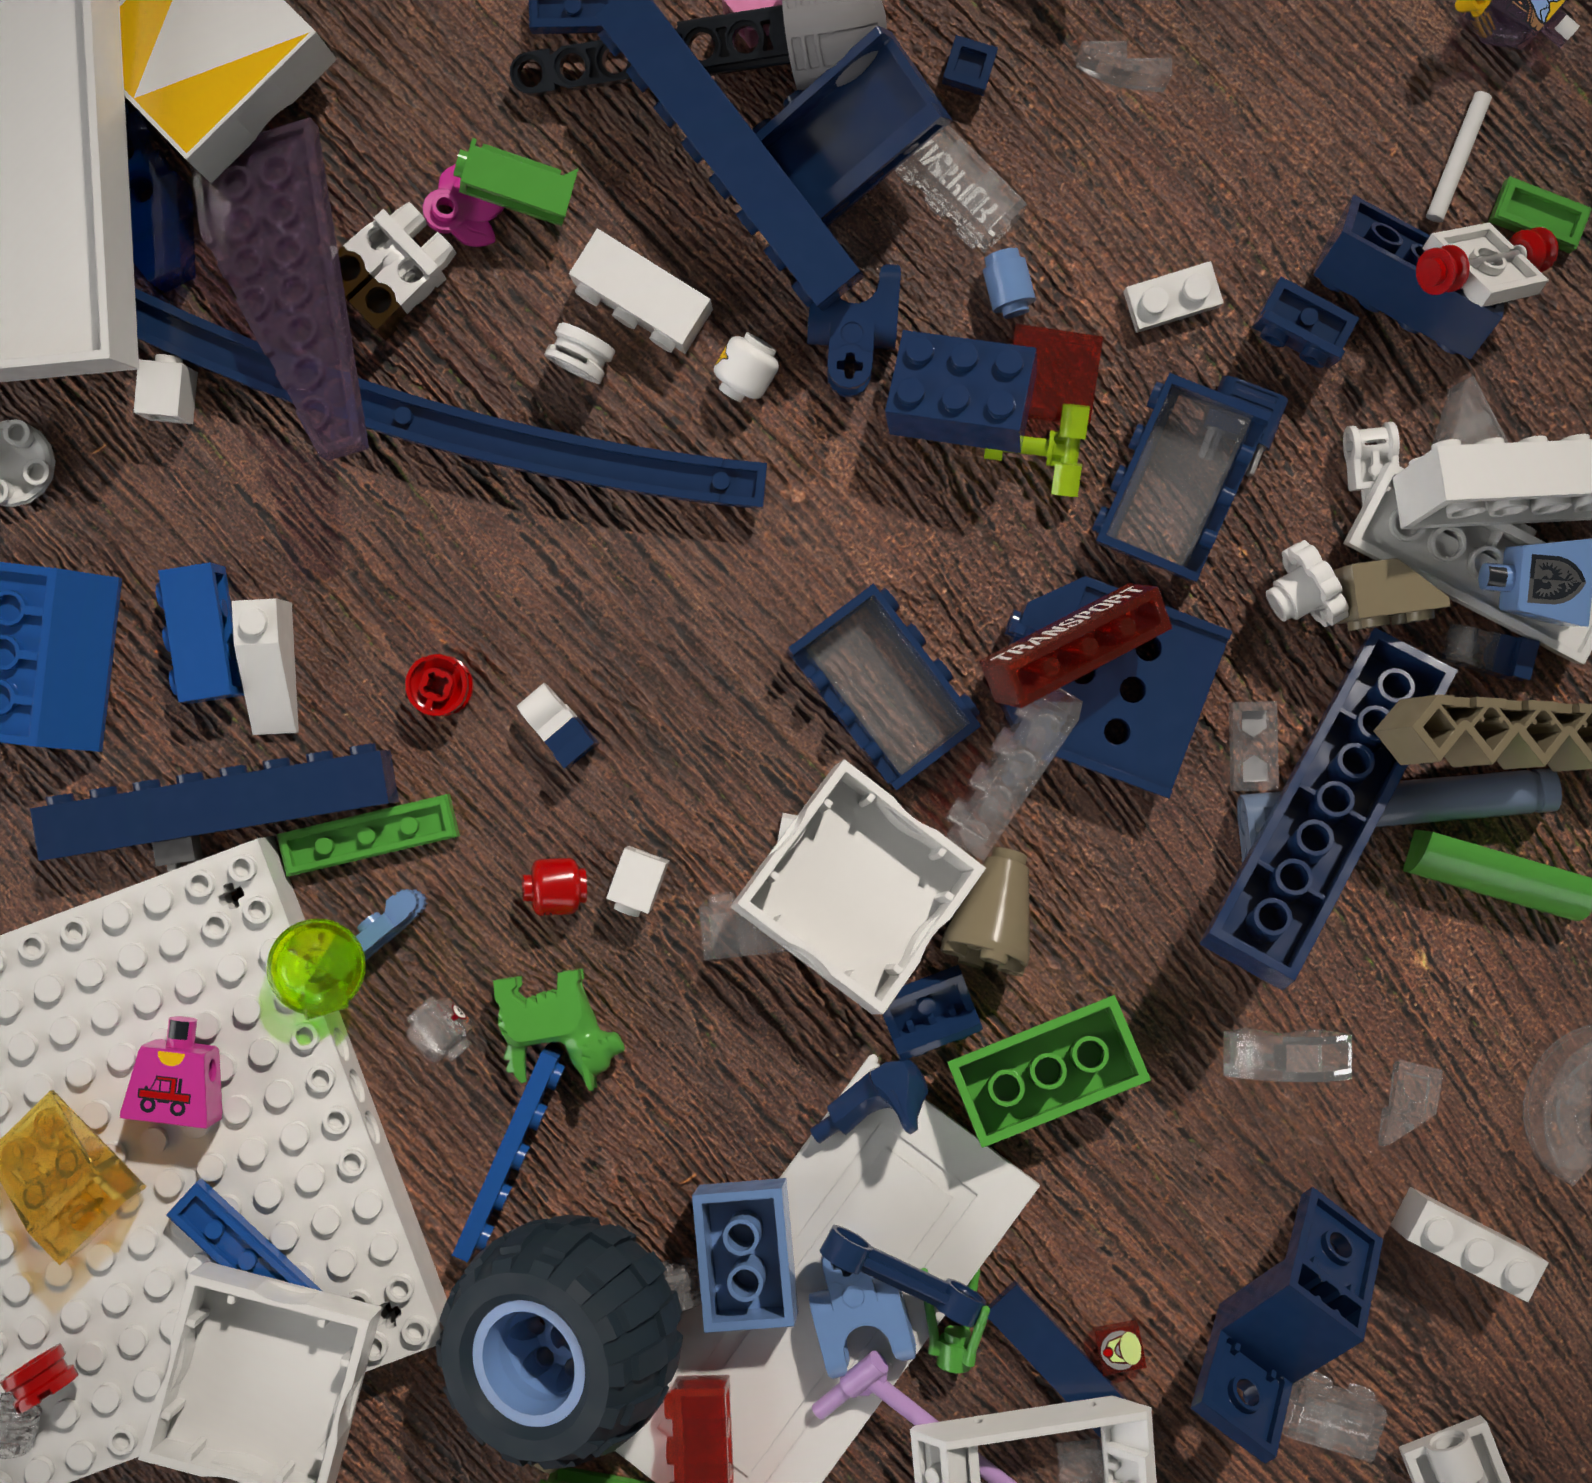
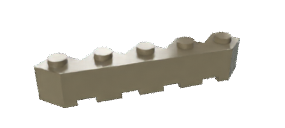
(1489, 730)

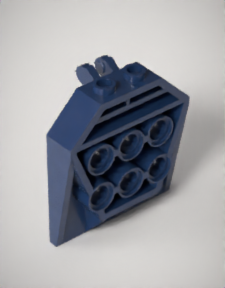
(1169, 699)

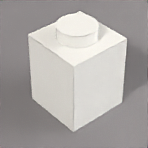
(165, 390)
(637, 881)

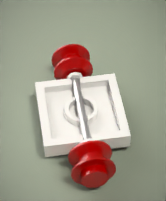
(1487, 263)

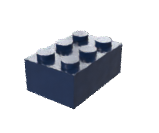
(961, 391)

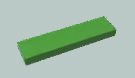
(368, 835)

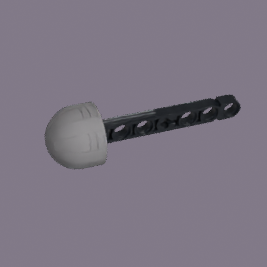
(803, 34)

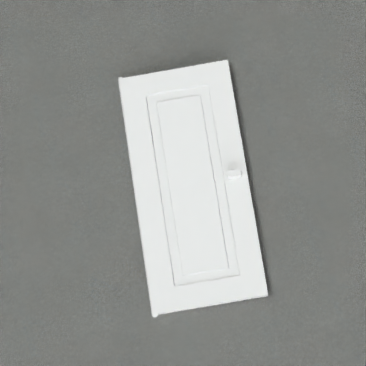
(914, 1196)

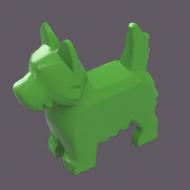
(554, 1017)

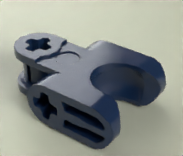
(856, 330)

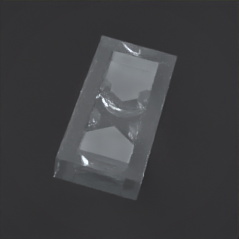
(1253, 746)

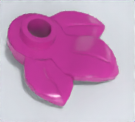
(469, 214)

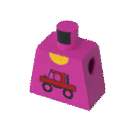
(175, 1080)

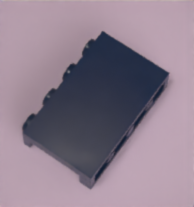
(853, 135)

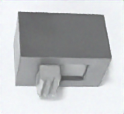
(177, 851)

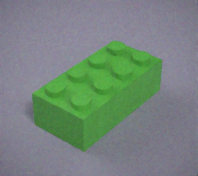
(1048, 1071)

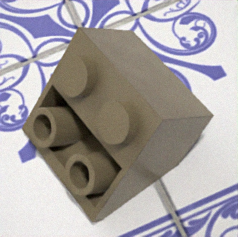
(1387, 590)

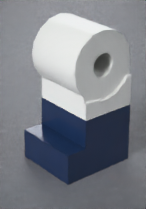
(557, 726)

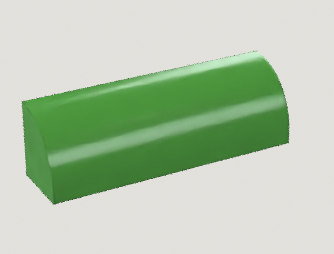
(1499, 875)

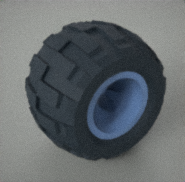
(585, 1375)

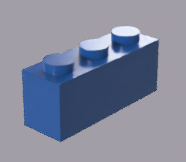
(199, 632)

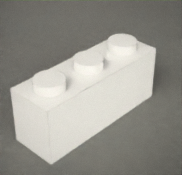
(640, 293)
(1469, 1244)

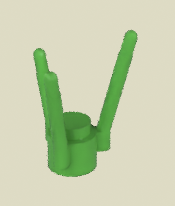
(956, 1346)

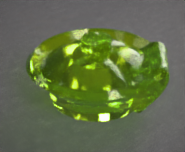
(316, 967)

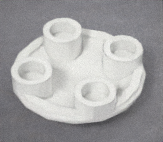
(25, 463)

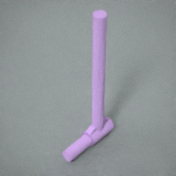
(871, 1377)

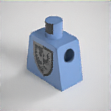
(1544, 581)

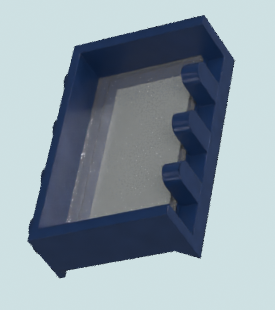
(1180, 476)
(885, 686)

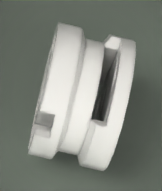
(579, 352)

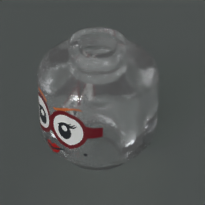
(439, 1029)

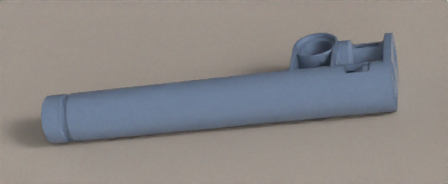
(1435, 800)

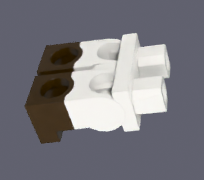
(389, 271)

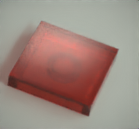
(1065, 369)

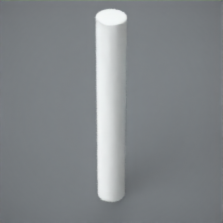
(1459, 156)

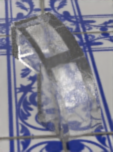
(1287, 1057)

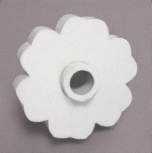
(1307, 588)

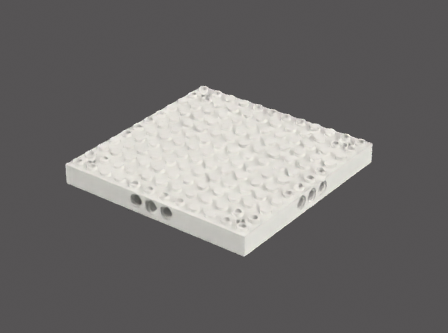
(291, 1153)

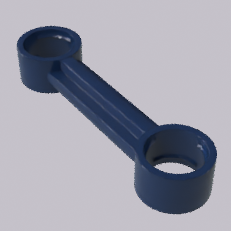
(856, 1255)

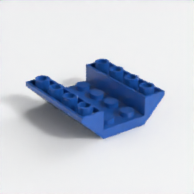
(56, 655)

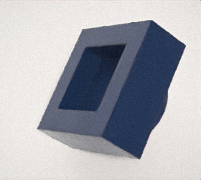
(969, 65)

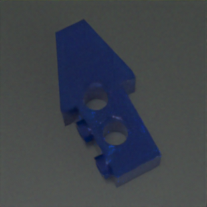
(164, 222)

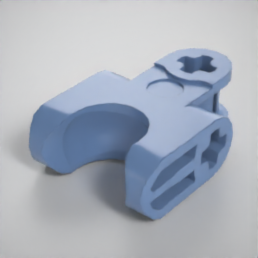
(853, 1303)

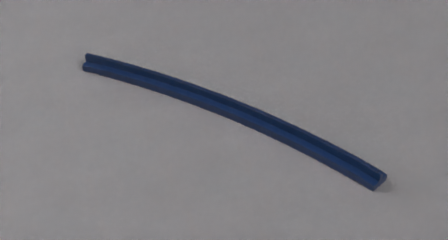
(464, 431)

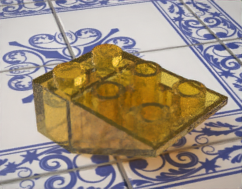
(63, 1178)

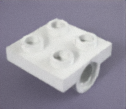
(1456, 1455)

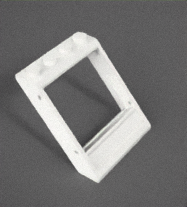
(950, 1448)

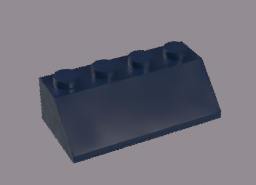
(1376, 263)

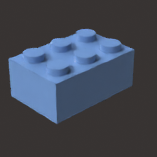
(745, 1255)

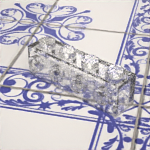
(1012, 772)

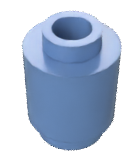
(1008, 283)

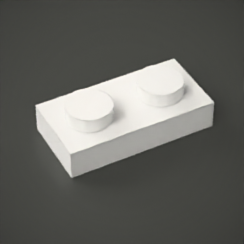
(1173, 297)

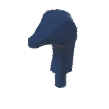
(890, 1085)

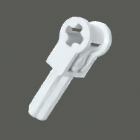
(1367, 461)

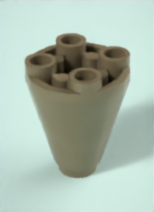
(994, 917)

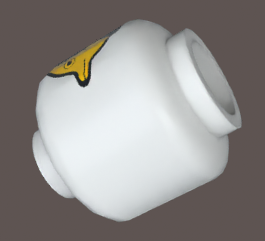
(746, 367)

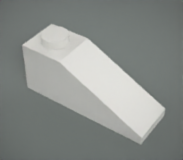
(267, 663)

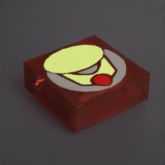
(1119, 1347)

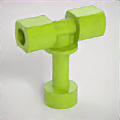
(1060, 449)

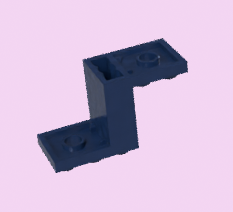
(1288, 1324)

